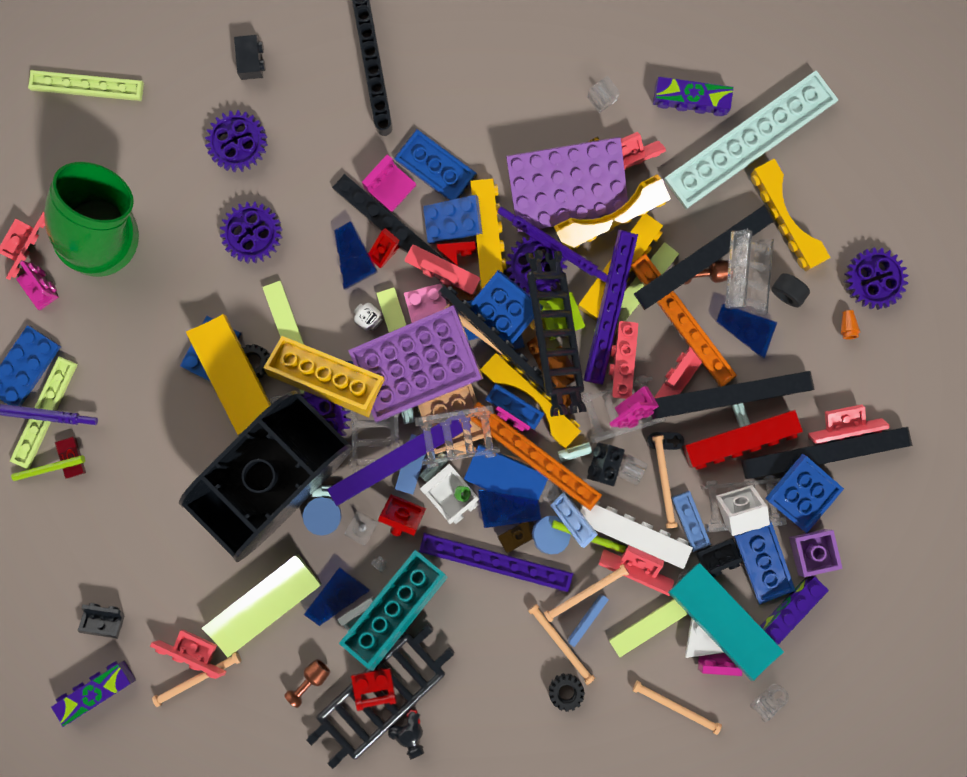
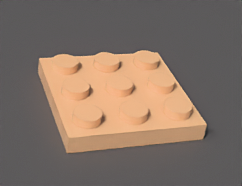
(456, 400)

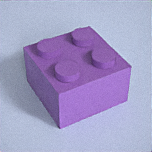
(815, 552)

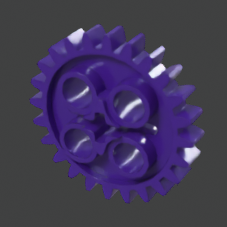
(229, 126)
(261, 246)
(516, 268)
(882, 294)
(339, 420)

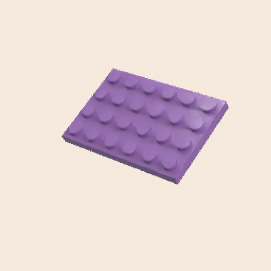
(568, 182)
(418, 362)

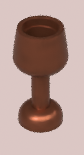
(717, 271)
(315, 675)

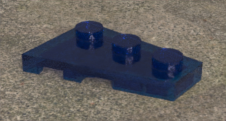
(353, 255)
(748, 328)
(507, 509)
(336, 595)

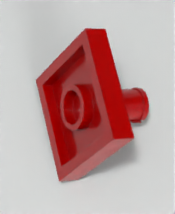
(401, 515)

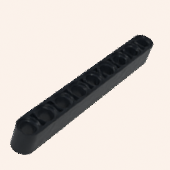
(372, 61)
(700, 259)
(733, 394)
(828, 452)

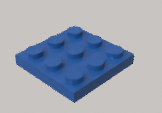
(504, 307)
(804, 493)

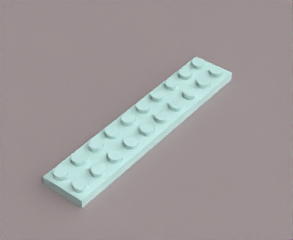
(750, 139)

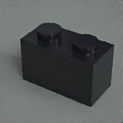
(248, 57)

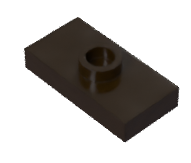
(516, 536)

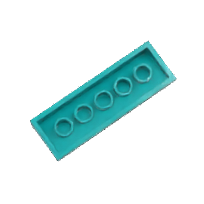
(725, 621)

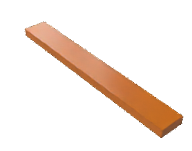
(686, 325)
(540, 461)

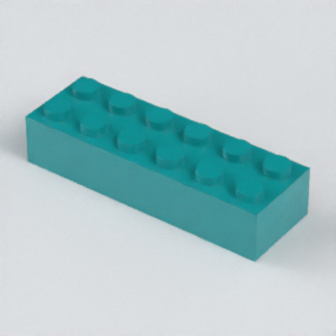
(393, 610)

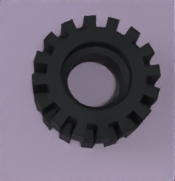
(263, 355)
(577, 698)

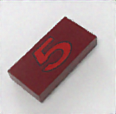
(68, 449)

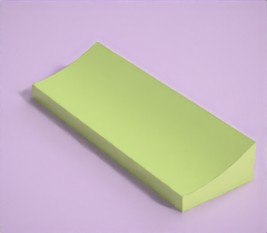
(262, 605)

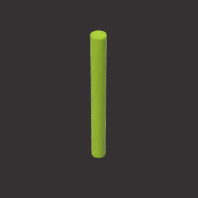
(48, 468)
(598, 540)

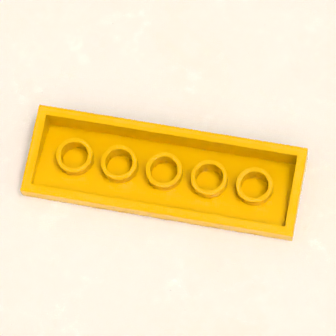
(229, 371)
(324, 376)

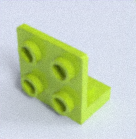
(560, 322)

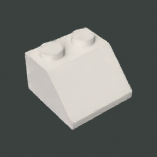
(743, 510)

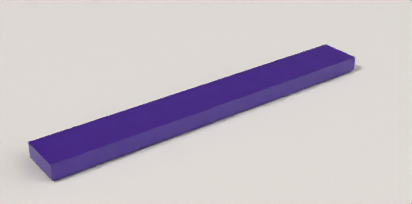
(610, 307)
(389, 464)
(496, 562)

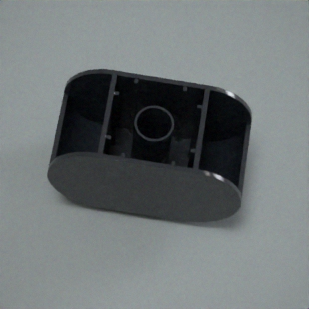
(265, 475)

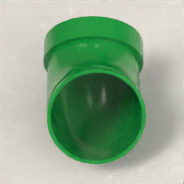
(85, 243)

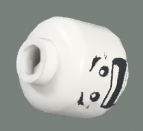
(367, 316)

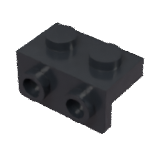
(605, 463)
(720, 557)
(101, 620)

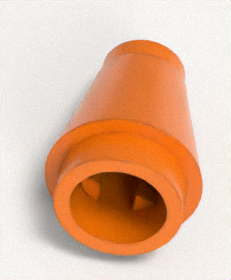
(849, 325)

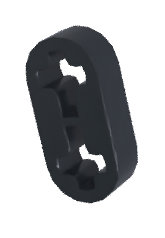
(667, 435)

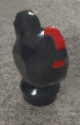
(409, 735)

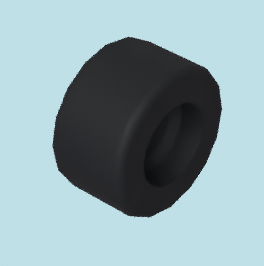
(790, 290)

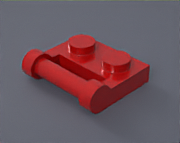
(373, 682)

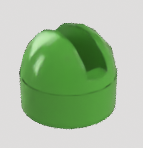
(466, 493)

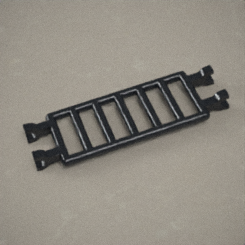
(555, 393)
(397, 713)

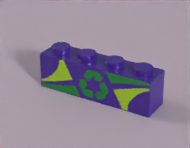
(693, 95)
(794, 608)
(93, 693)

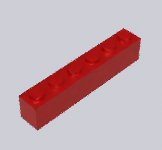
(742, 439)

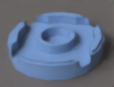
(322, 516)
(549, 539)

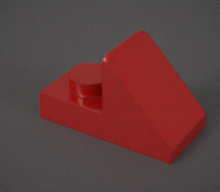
(384, 248)
(451, 250)

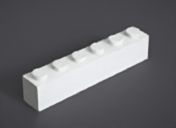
(638, 535)

